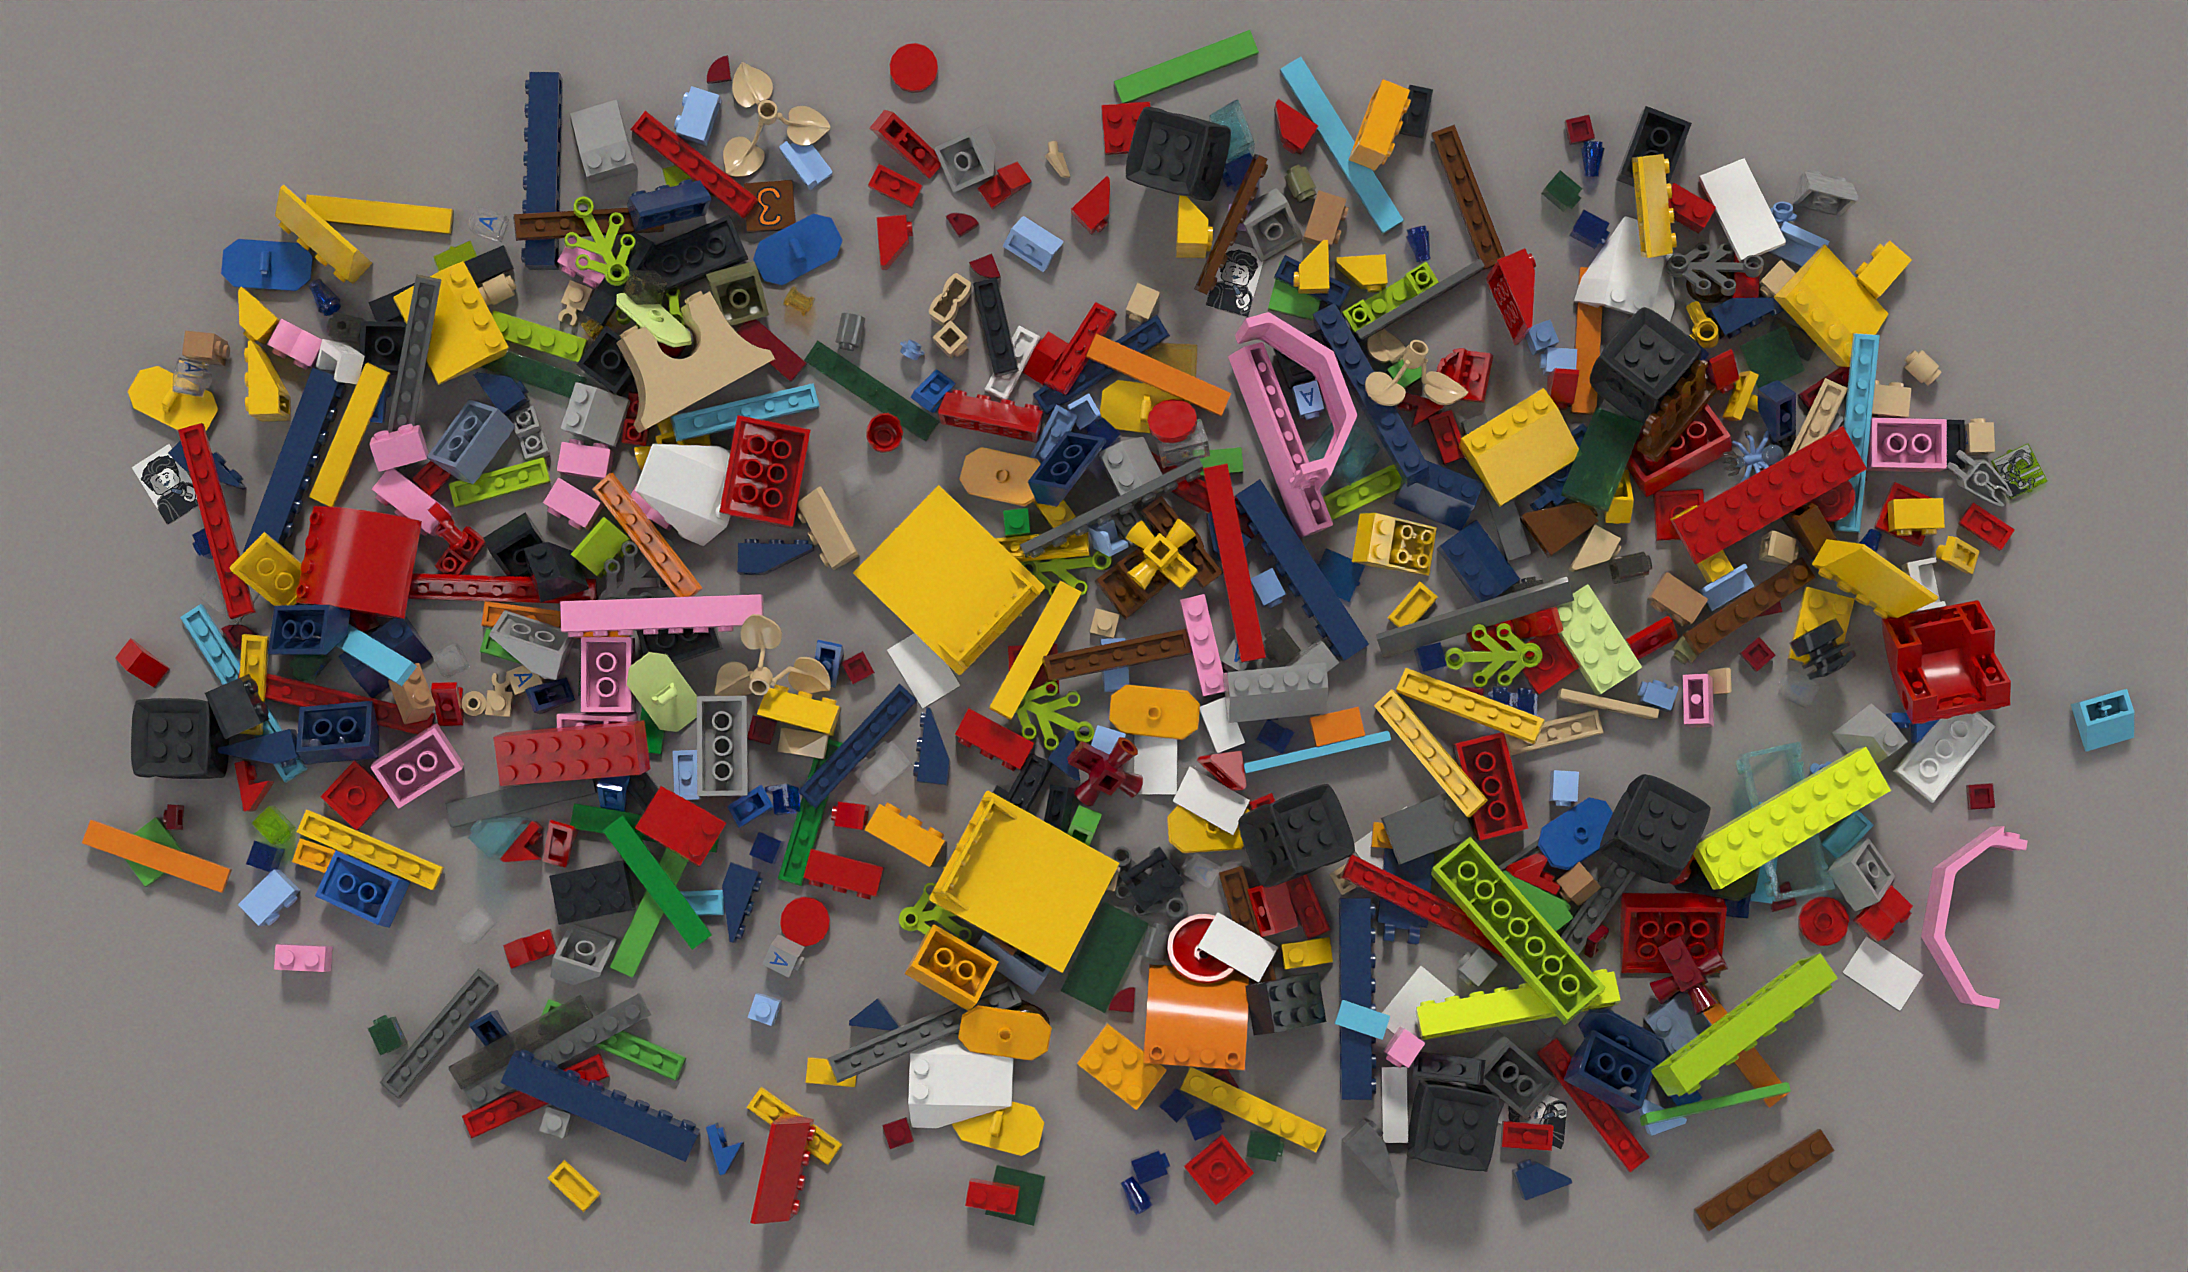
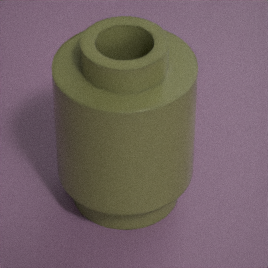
(1300, 183)
(1683, 651)

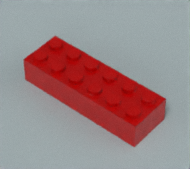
(572, 753)

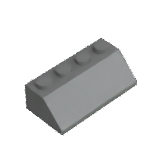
(1276, 692)
(722, 746)

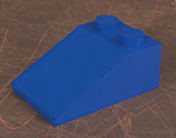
(362, 889)

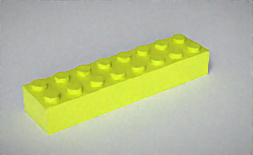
(1790, 818)

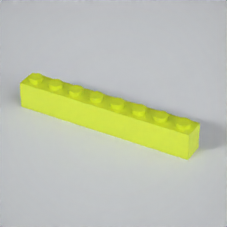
(1498, 1008)

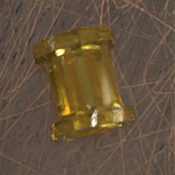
(799, 301)
(594, 329)

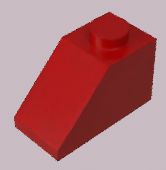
(1293, 128)
(1093, 208)
(892, 238)
(1722, 371)
(1562, 386)
(850, 815)

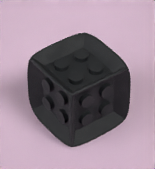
(1178, 154)
(1643, 364)
(176, 740)
(1655, 829)
(1296, 835)
(1453, 1125)

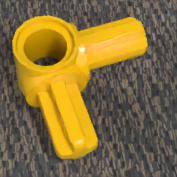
(1702, 324)

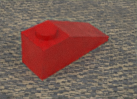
(906, 143)

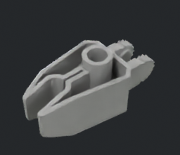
(1979, 478)

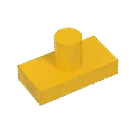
(1742, 397)
(1958, 554)
(820, 1073)

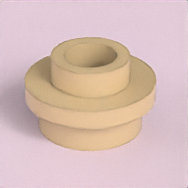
(481, 703)

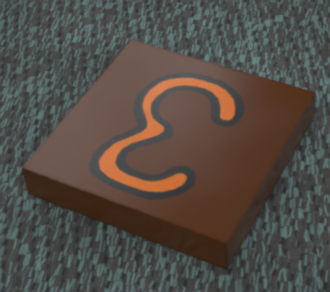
(775, 206)

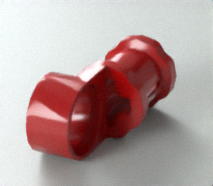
(447, 528)

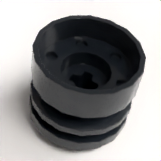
(1823, 649)

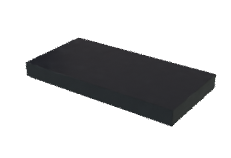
(697, 254)

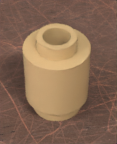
(497, 289)
(1922, 367)

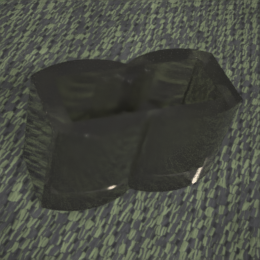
(1630, 567)

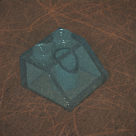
(1241, 137)
(1354, 457)
(497, 834)

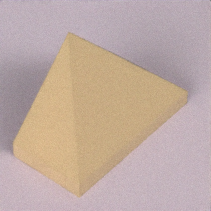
(803, 743)

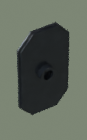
(1735, 891)

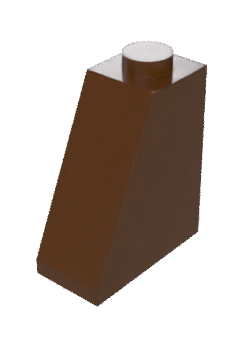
(1559, 525)
(1809, 527)

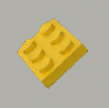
(269, 571)
(1818, 608)

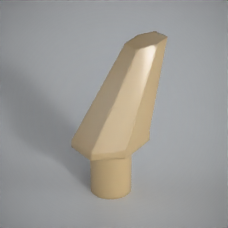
(1057, 160)

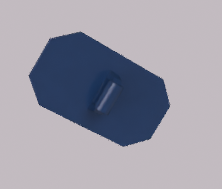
(1625, 1033)

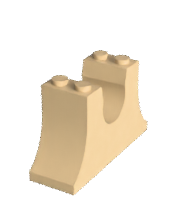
(673, 384)

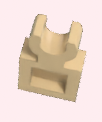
(576, 299)
(499, 701)

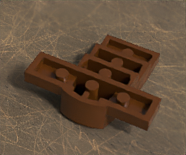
(1126, 593)

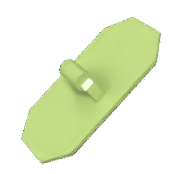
(656, 320)
(662, 691)

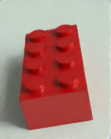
(1491, 770)

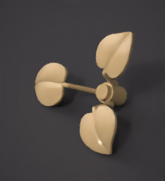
(751, 87)
(1385, 391)
(762, 633)

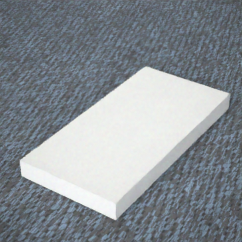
(1742, 210)
(1942, 753)

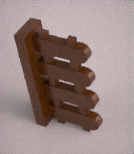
(1676, 412)

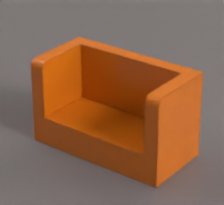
(1336, 726)

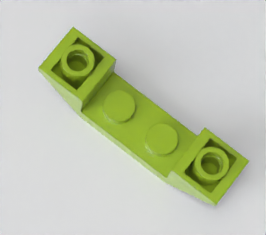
(1411, 285)

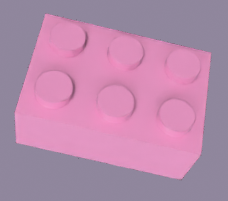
(1907, 445)
(605, 674)
(417, 765)

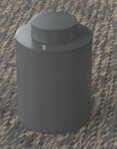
(850, 331)
(1155, 942)

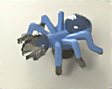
(1756, 459)

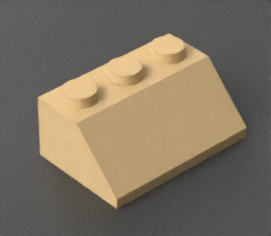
(826, 529)

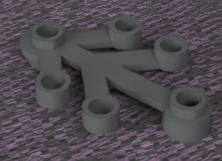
(1684, 266)
(632, 577)
(1168, 900)

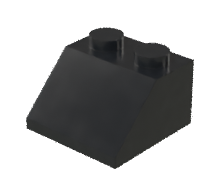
(508, 545)
(554, 571)
(237, 706)

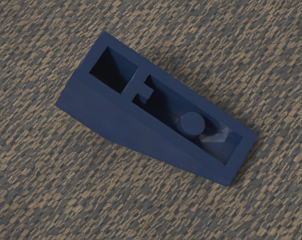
(272, 748)

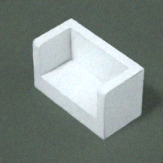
(342, 359)
(1923, 573)
(1223, 734)

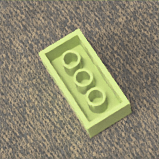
(1595, 642)

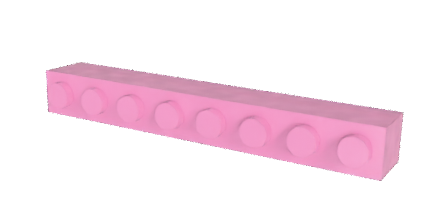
(1278, 437)
(658, 614)

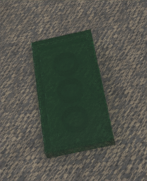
(1601, 459)
(1104, 957)

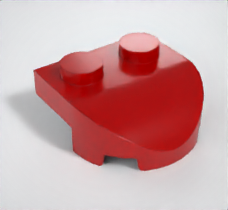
(1469, 370)

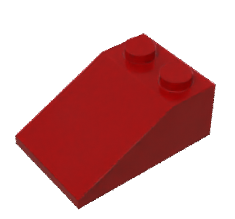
(680, 826)

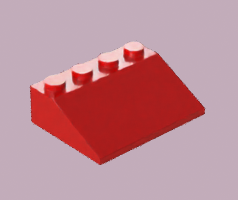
(1513, 290)
(990, 416)
(1696, 447)
(764, 471)
(1657, 918)
(783, 1169)

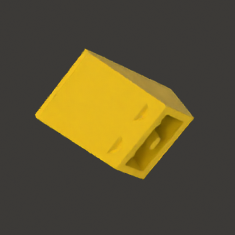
(266, 392)
(1394, 543)

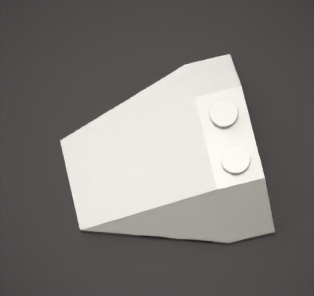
(1625, 279)
(687, 488)
(956, 1084)

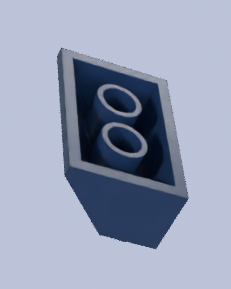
(668, 204)
(1064, 467)
(1441, 496)
(1478, 563)
(307, 629)
(398, 636)
(338, 732)
(1610, 1072)

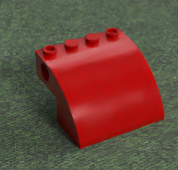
(359, 561)
(1945, 662)

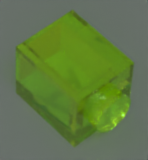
(274, 825)

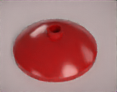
(1185, 954)

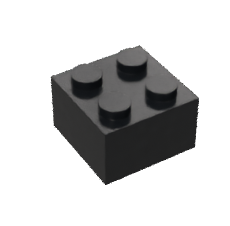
(382, 344)
(606, 363)

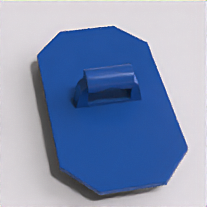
(797, 249)
(266, 265)
(1575, 833)

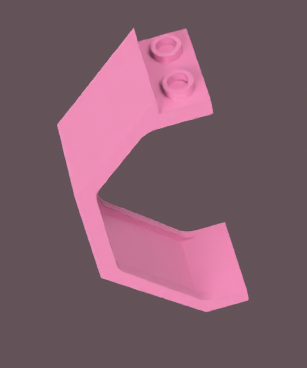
(1325, 368)
(1938, 907)

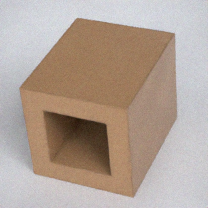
(1578, 884)

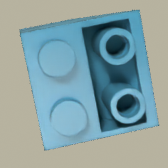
(2104, 719)

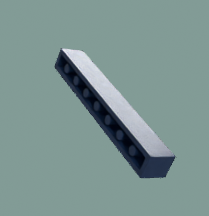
(542, 162)
(1383, 418)
(298, 458)
(1301, 571)
(1356, 987)
(600, 1105)

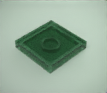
(1772, 357)
(1029, 1195)

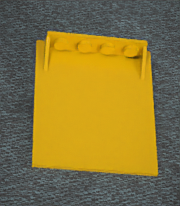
(949, 580)
(1023, 881)

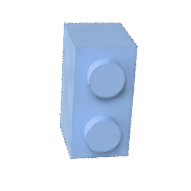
(698, 115)
(269, 898)

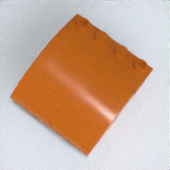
(1195, 1021)

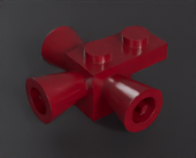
(1105, 770)
(1688, 975)

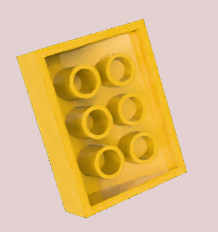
(1652, 205)
(320, 236)
(1831, 305)
(463, 327)
(1520, 447)
(1871, 579)

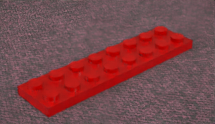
(1768, 495)

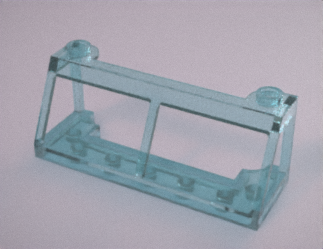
(1822, 878)

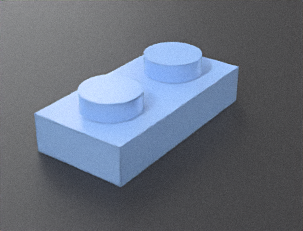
(685, 774)

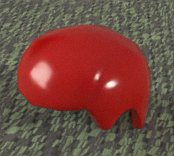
(884, 433)

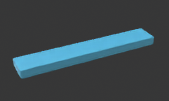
(760, 407)
(376, 656)
(1317, 752)

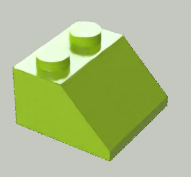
(600, 545)

